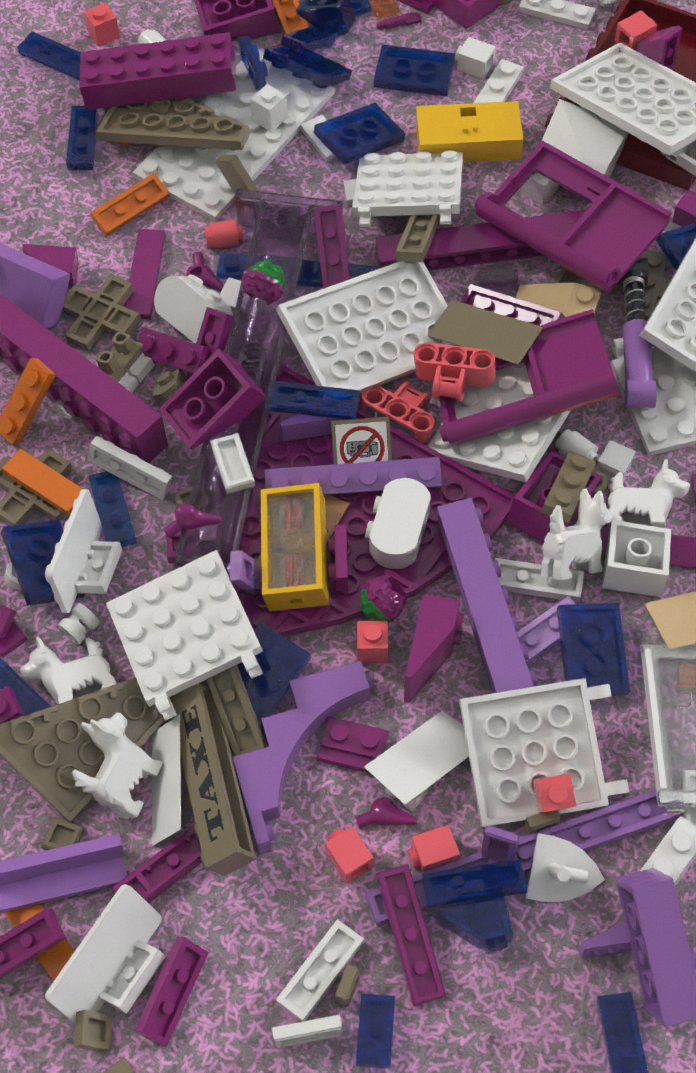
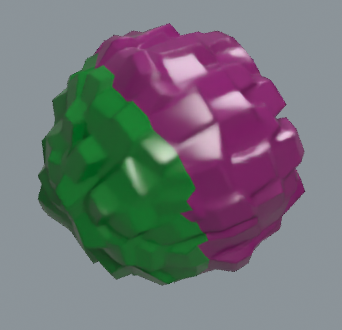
(264, 281)
(383, 599)

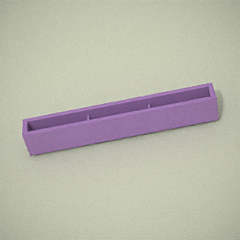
(484, 597)

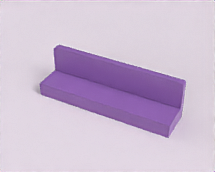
(61, 872)

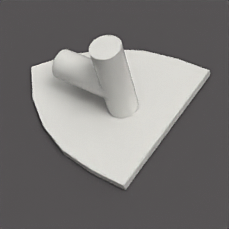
(560, 871)

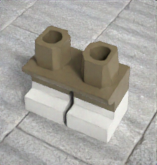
(125, 361)

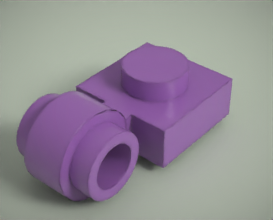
(245, 573)

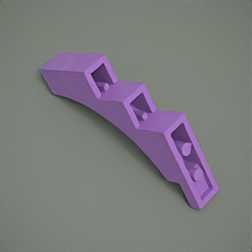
(265, 770)

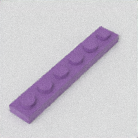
(357, 477)

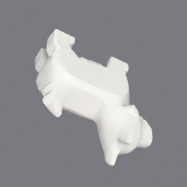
(646, 505)
(577, 543)
(71, 678)
(121, 767)

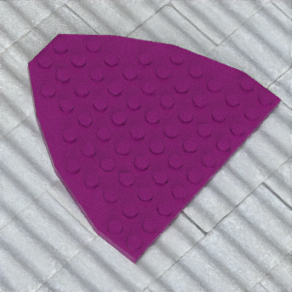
(432, 557)

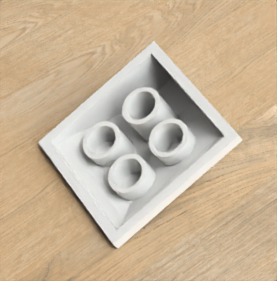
(585, 137)

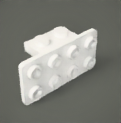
(80, 559)
(111, 960)

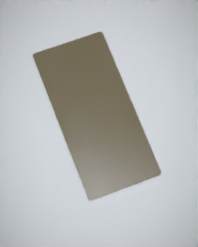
(487, 330)

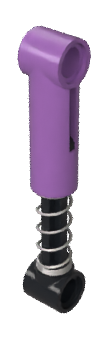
(639, 378)

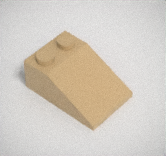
(563, 297)

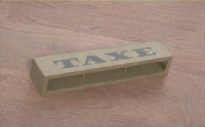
(212, 783)

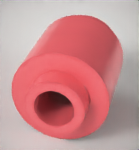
(223, 234)

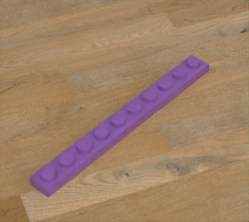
(584, 831)

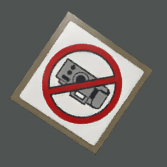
(361, 440)

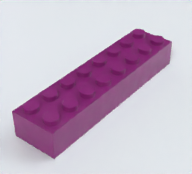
(82, 385)

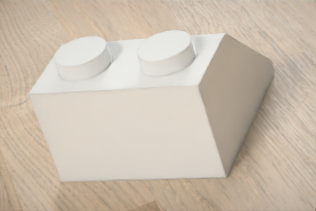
(637, 558)

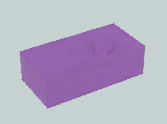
(33, 285)
(659, 945)

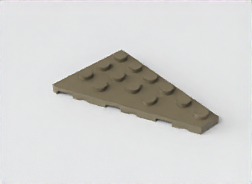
(172, 123)
(52, 743)

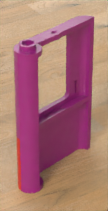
(604, 238)
(565, 373)

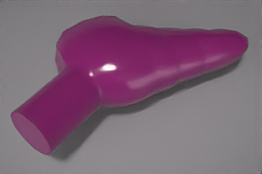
(204, 272)
(190, 518)
(385, 813)

